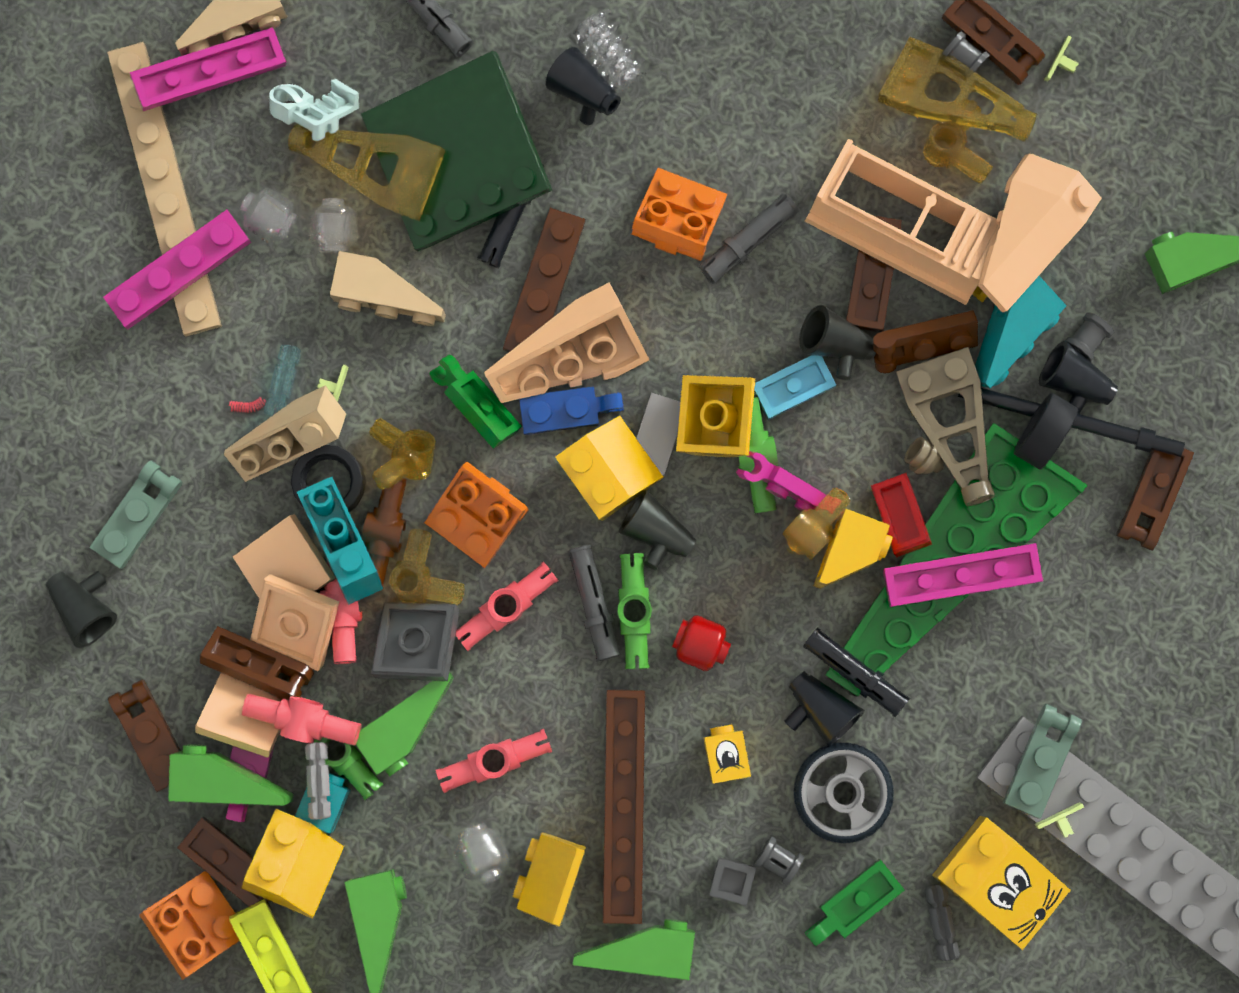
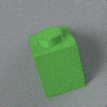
(1190, 257)
(398, 731)
(218, 779)
(376, 915)
(651, 951)

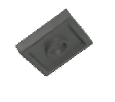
(415, 641)

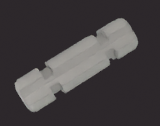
(318, 780)

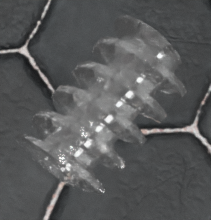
(608, 51)

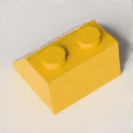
(715, 416)
(609, 467)
(853, 547)
(293, 864)
(550, 877)

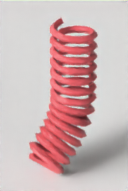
(247, 405)

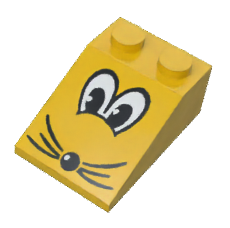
(1001, 881)

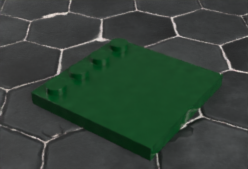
(488, 148)

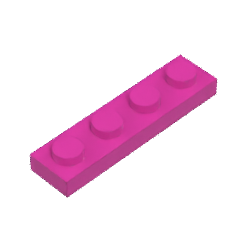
(207, 69)
(177, 269)
(962, 575)

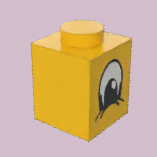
(726, 754)

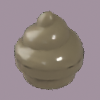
(923, 457)

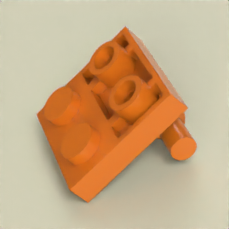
(678, 214)
(476, 514)
(192, 924)

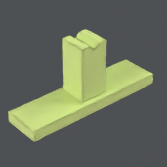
(1062, 61)
(335, 387)
(1061, 819)

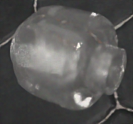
(268, 215)
(333, 226)
(481, 853)

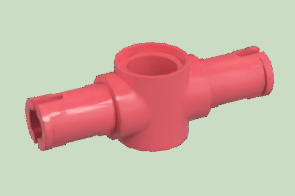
(522, 592)
(345, 622)
(301, 719)
(474, 768)

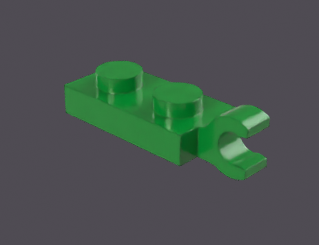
(476, 402)
(856, 903)

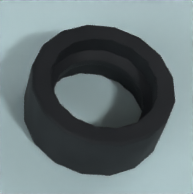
(1046, 431)
(330, 452)

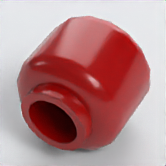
(701, 643)

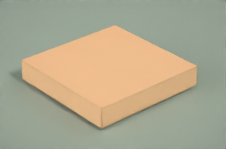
(287, 554)
(294, 621)
(224, 719)

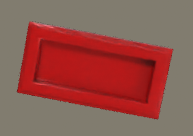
(901, 511)

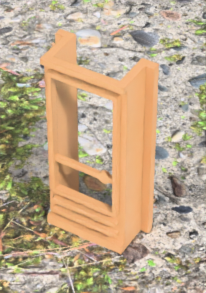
(951, 272)

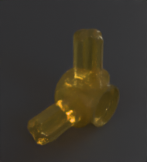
(957, 154)
(410, 454)
(813, 528)
(414, 565)

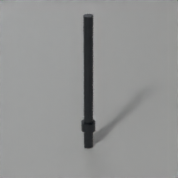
(1142, 439)

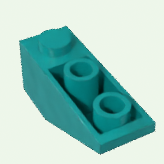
(1013, 332)
(340, 540)

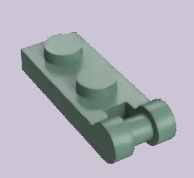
(135, 515)
(1041, 762)

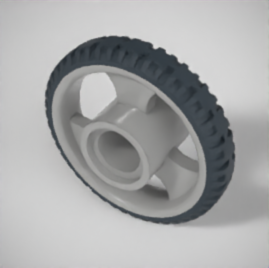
(857, 762)

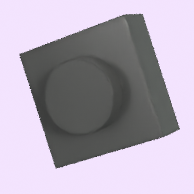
(732, 881)

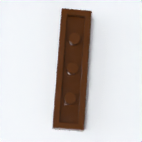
(545, 276)

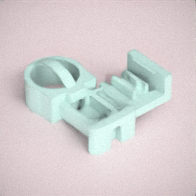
(317, 117)

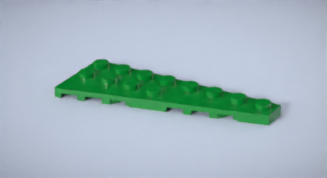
(1021, 507)

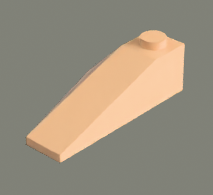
(1039, 218)
(575, 345)

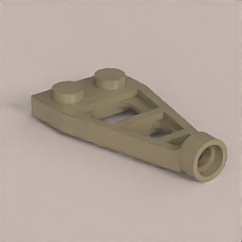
(940, 379)

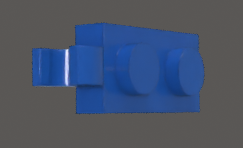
(566, 410)

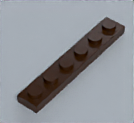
(624, 807)

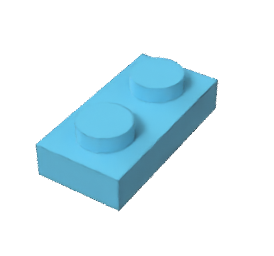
(793, 386)

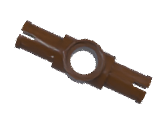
(384, 527)

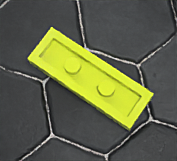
(268, 950)

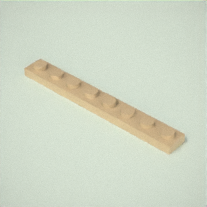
(162, 185)

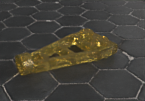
(913, 73)
(411, 178)

